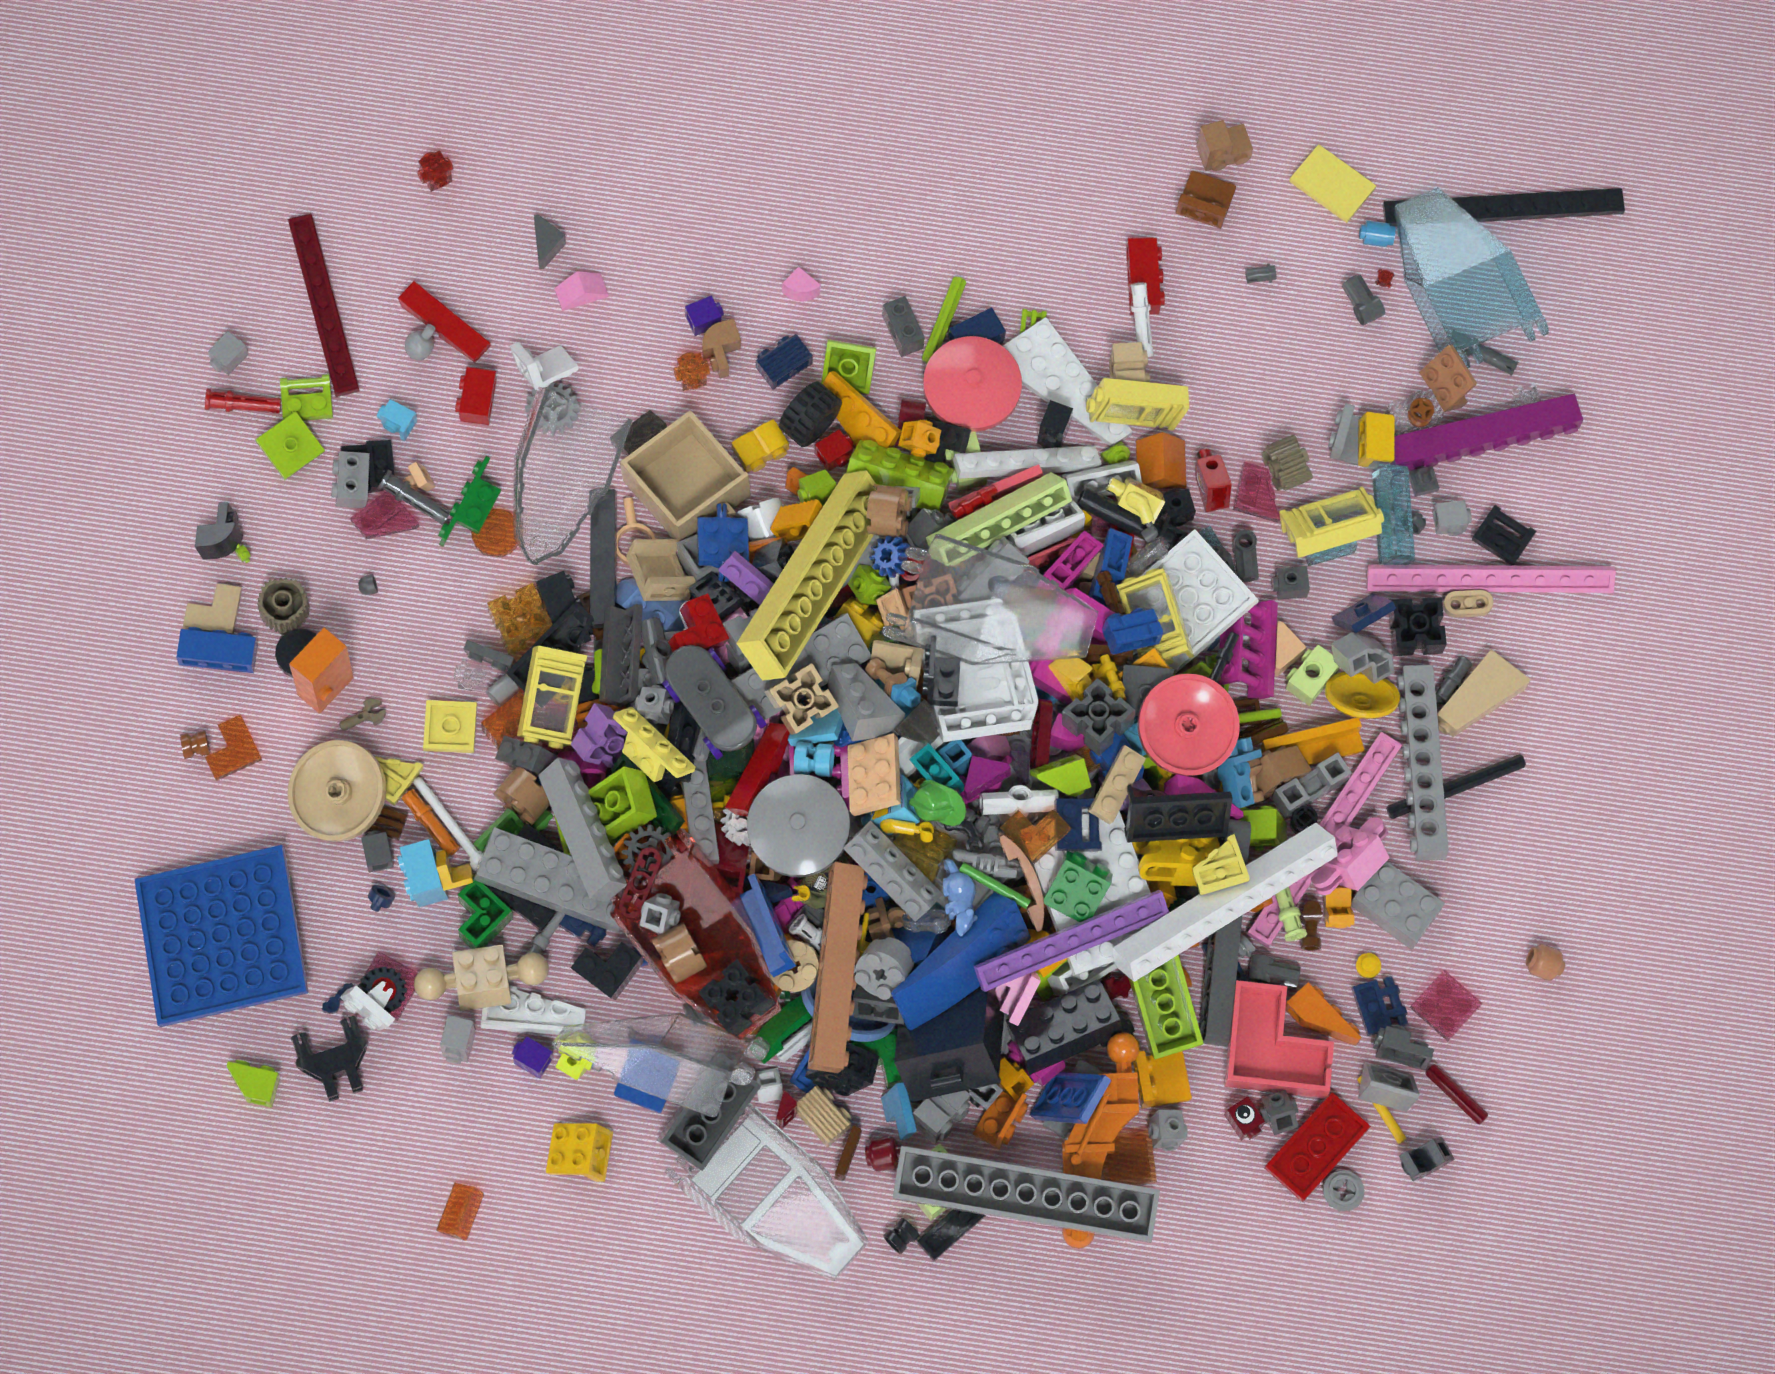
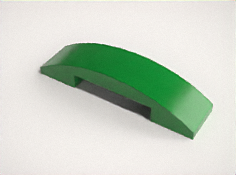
(782, 1025)

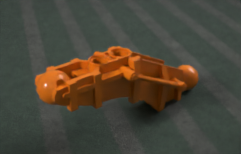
(1091, 1142)

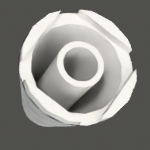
(760, 519)

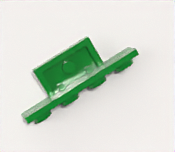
(475, 506)

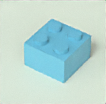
(419, 867)

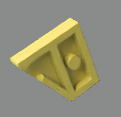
(398, 777)
(1221, 868)

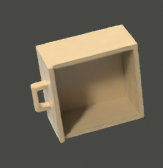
(684, 476)

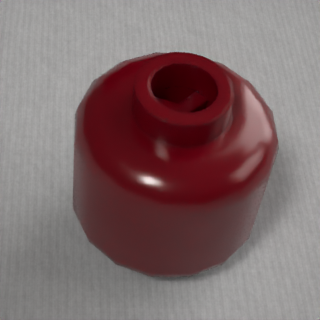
(883, 1153)

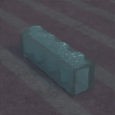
(1393, 498)

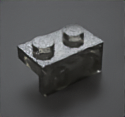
(642, 431)

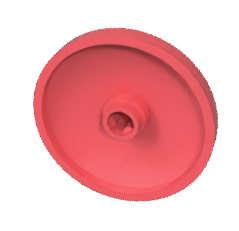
(972, 383)
(1188, 724)

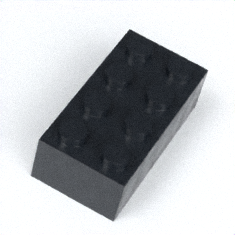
(1065, 1026)

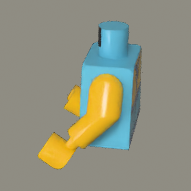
(901, 817)

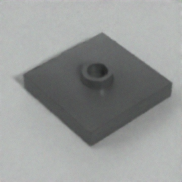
(1140, 680)

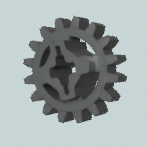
(655, 841)

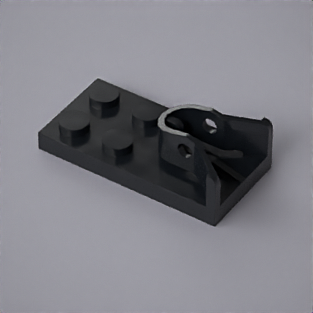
(1176, 816)

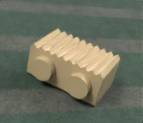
(823, 1116)

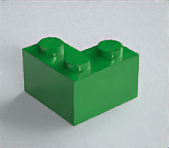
(487, 917)
(885, 1049)

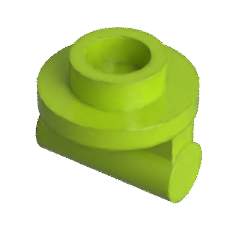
(1116, 454)

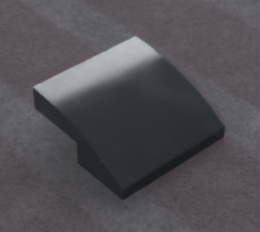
(379, 460)

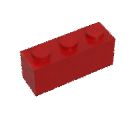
(1143, 267)

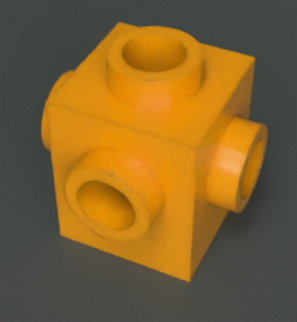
(920, 437)

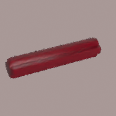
(1456, 1094)

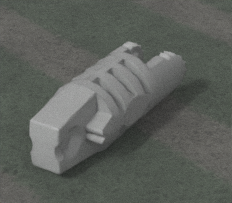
(987, 863)

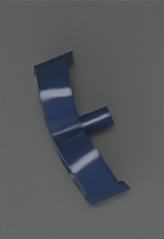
(333, 1004)

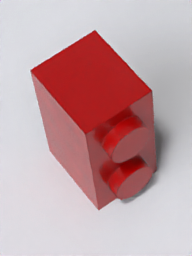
(477, 395)

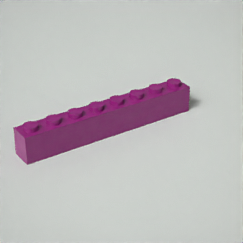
(1488, 432)

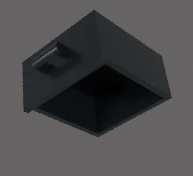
(953, 1049)

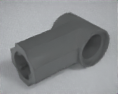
(1366, 306)
(1246, 558)
(1267, 971)

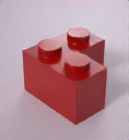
(703, 625)

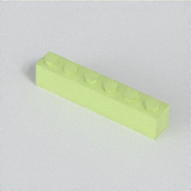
(1009, 512)

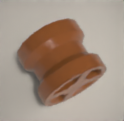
(1420, 406)

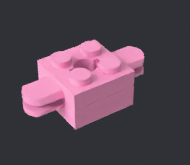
(1358, 857)

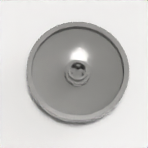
(798, 825)

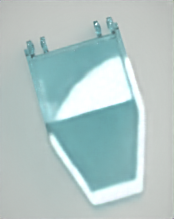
(1462, 276)

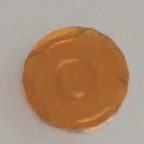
(496, 534)

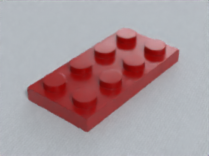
(1317, 1147)

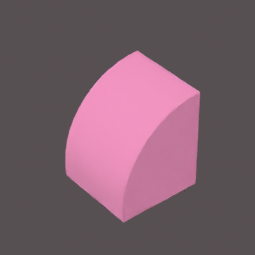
(800, 286)

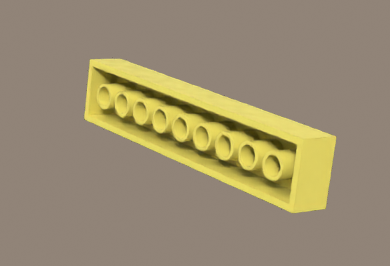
(810, 579)

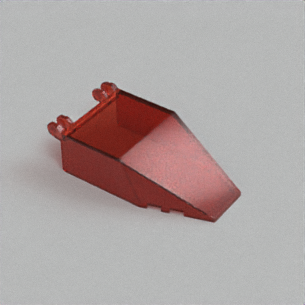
(712, 917)

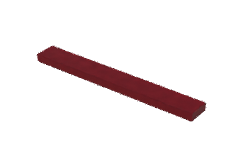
(323, 305)

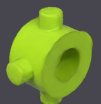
(242, 553)

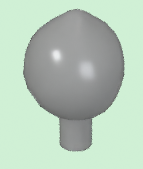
(420, 343)

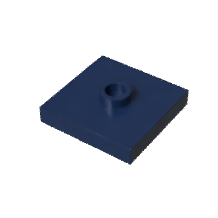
(1364, 613)

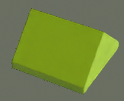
(851, 362)

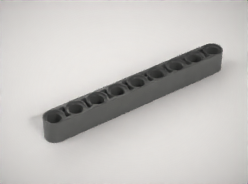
(1223, 961)

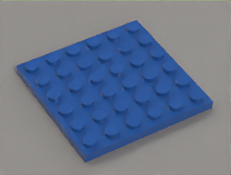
(221, 936)

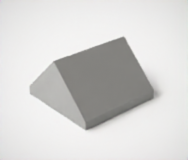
(1388, 1087)

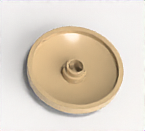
(336, 791)

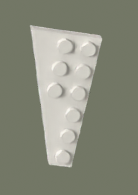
(1057, 375)

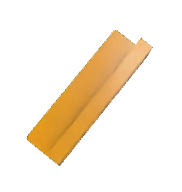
(1321, 742)

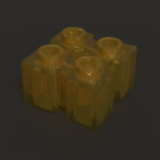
(525, 605)

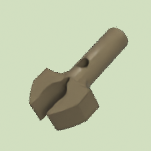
(365, 715)

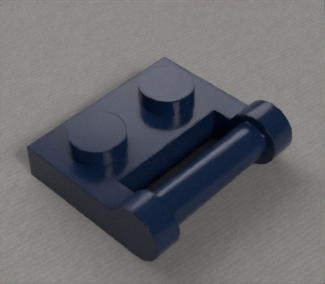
(1071, 813)

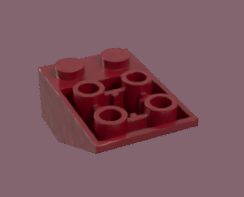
(731, 860)

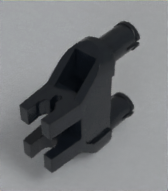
(335, 1061)

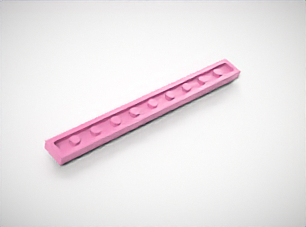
(1491, 578)
(1341, 813)

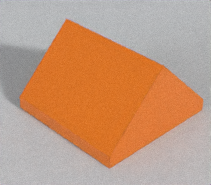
(1162, 461)

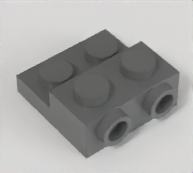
(1394, 1046)

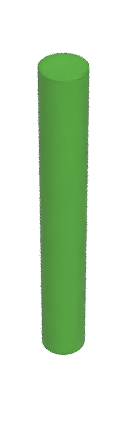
(994, 885)

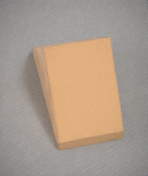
(1288, 648)

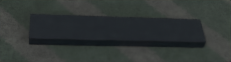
(603, 557)

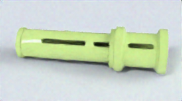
(1290, 916)

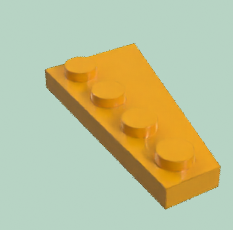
(859, 416)

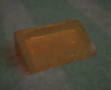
(460, 1211)

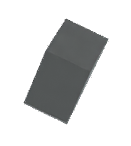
(548, 241)

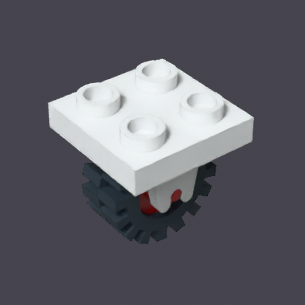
(376, 997)

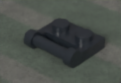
(1501, 541)

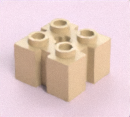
(1128, 362)
(817, 701)

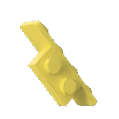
(650, 748)

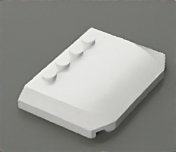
(990, 701)

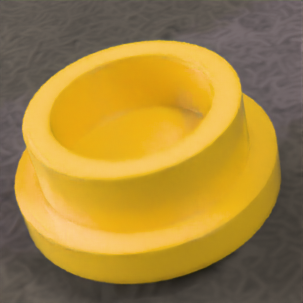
(1368, 965)

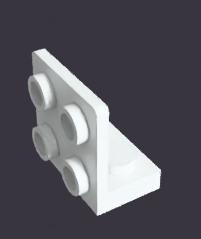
(545, 367)

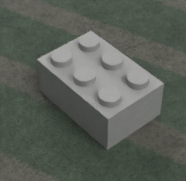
(1397, 904)

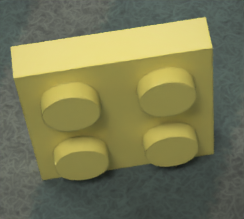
(450, 726)

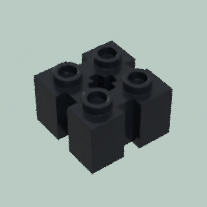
(1427, 617)
(740, 983)

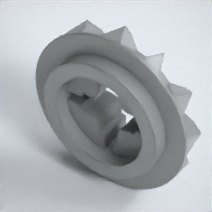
(1354, 1186)

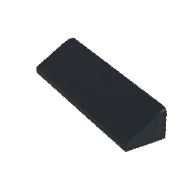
(682, 735)

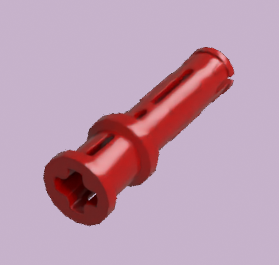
(231, 401)

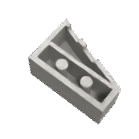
(862, 703)

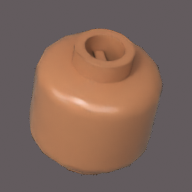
(1545, 962)

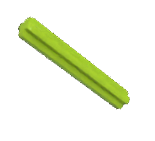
(944, 318)

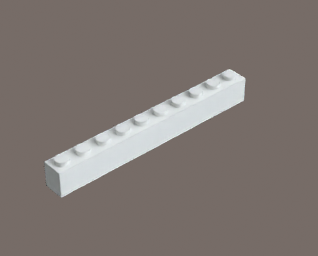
(1216, 909)

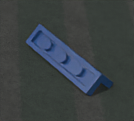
(767, 928)

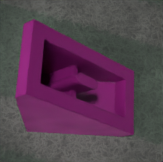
(983, 775)

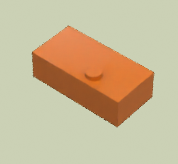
(321, 670)

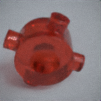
(1384, 278)

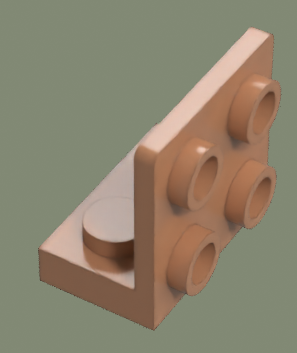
(1448, 379)

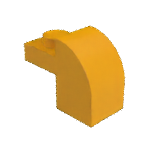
(1338, 908)

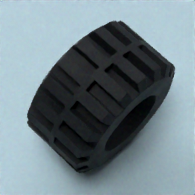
(810, 414)

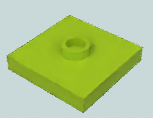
(290, 445)

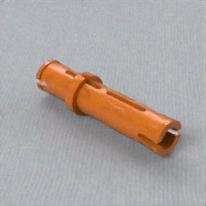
(426, 817)

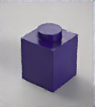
(703, 315)
(532, 1057)

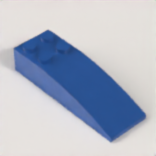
(949, 970)

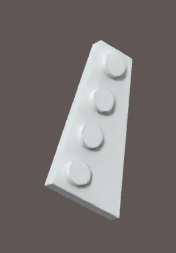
(531, 1014)

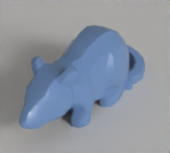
(961, 894)

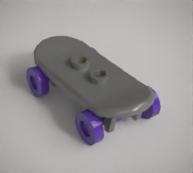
(711, 699)

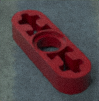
(1041, 734)
(655, 867)

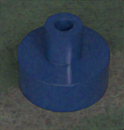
(380, 897)

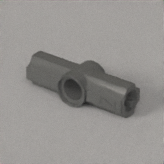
(656, 649)

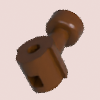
(1310, 917)

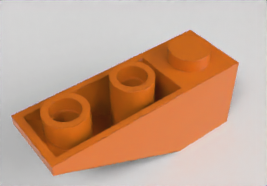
(1316, 1014)

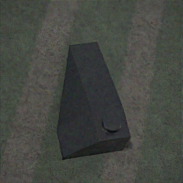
(564, 635)

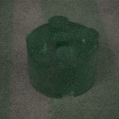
(730, 765)

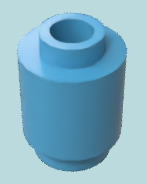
(1377, 233)

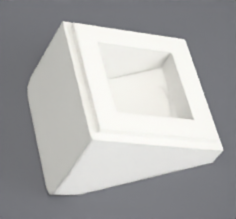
(771, 1085)

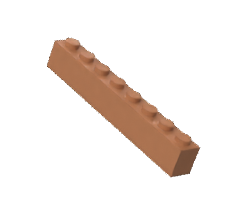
(836, 968)

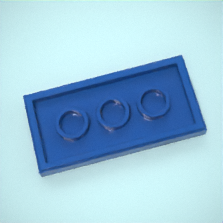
(1070, 1097)

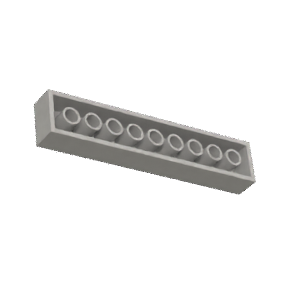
(1026, 1194)

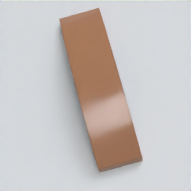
(1036, 908)

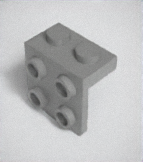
(1345, 441)

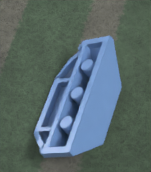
(668, 611)

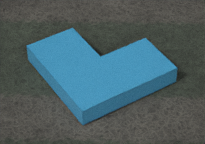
(898, 1108)

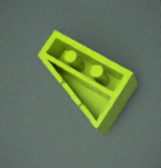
(1267, 827)

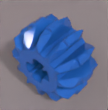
(882, 556)

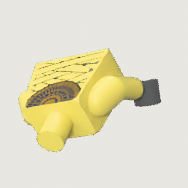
(1139, 500)

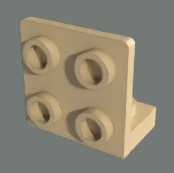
(899, 658)

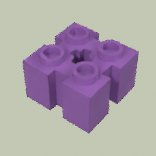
(602, 737)

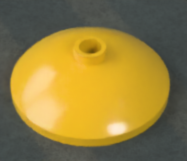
(1360, 697)

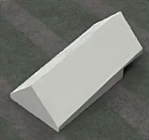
(1048, 529)

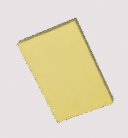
(1332, 183)

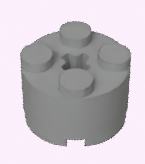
(883, 967)

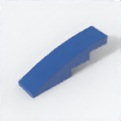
(1113, 559)

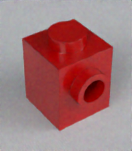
(834, 450)

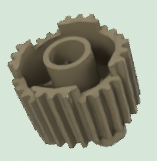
(1287, 463)
(288, 617)

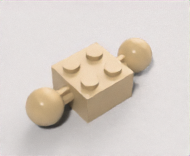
(481, 977)

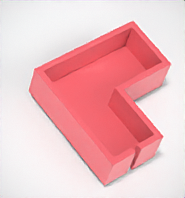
(1266, 1059)

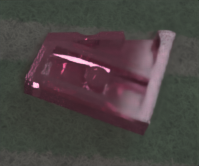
(1255, 493)

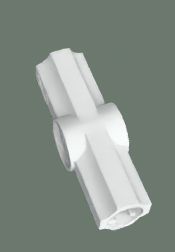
(1017, 798)

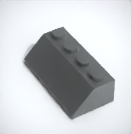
(699, 1136)

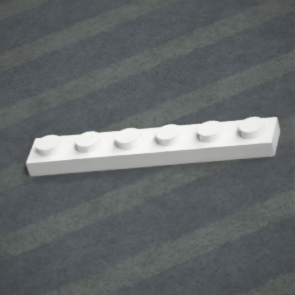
(1015, 461)

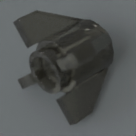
(920, 724)

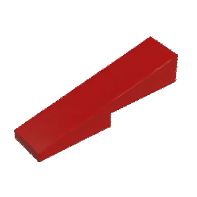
(447, 324)
(764, 761)

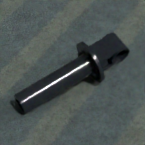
(1111, 512)

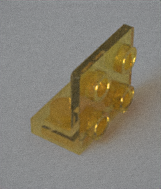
(926, 855)

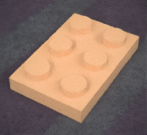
(874, 774)

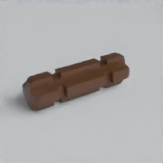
(1110, 592)

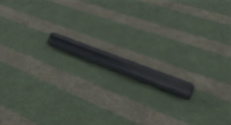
(1466, 782)

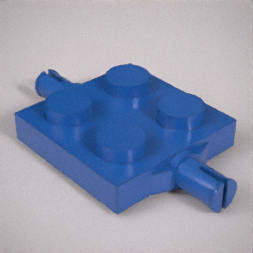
(720, 538)

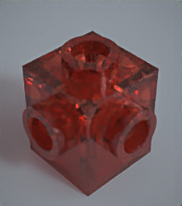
(435, 170)

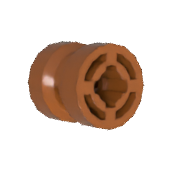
(196, 744)

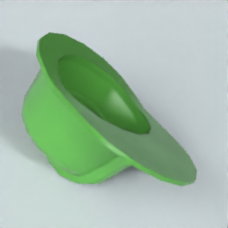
(938, 804)

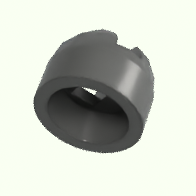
(1418, 523)
(368, 585)

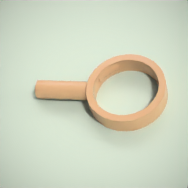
(631, 525)

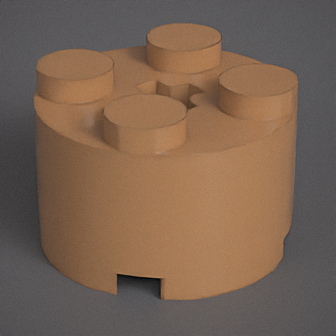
(888, 511)
(523, 795)
(679, 952)

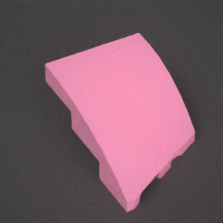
(1016, 996)

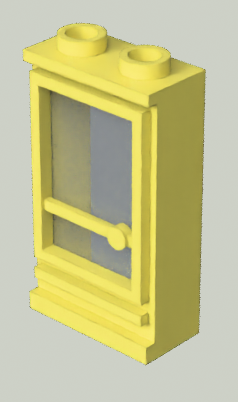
(1138, 403)
(1332, 522)
(1156, 592)
(551, 697)

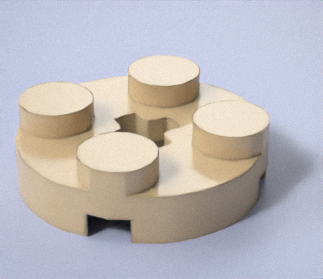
(806, 972)

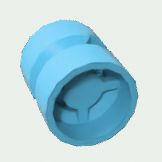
(814, 759)

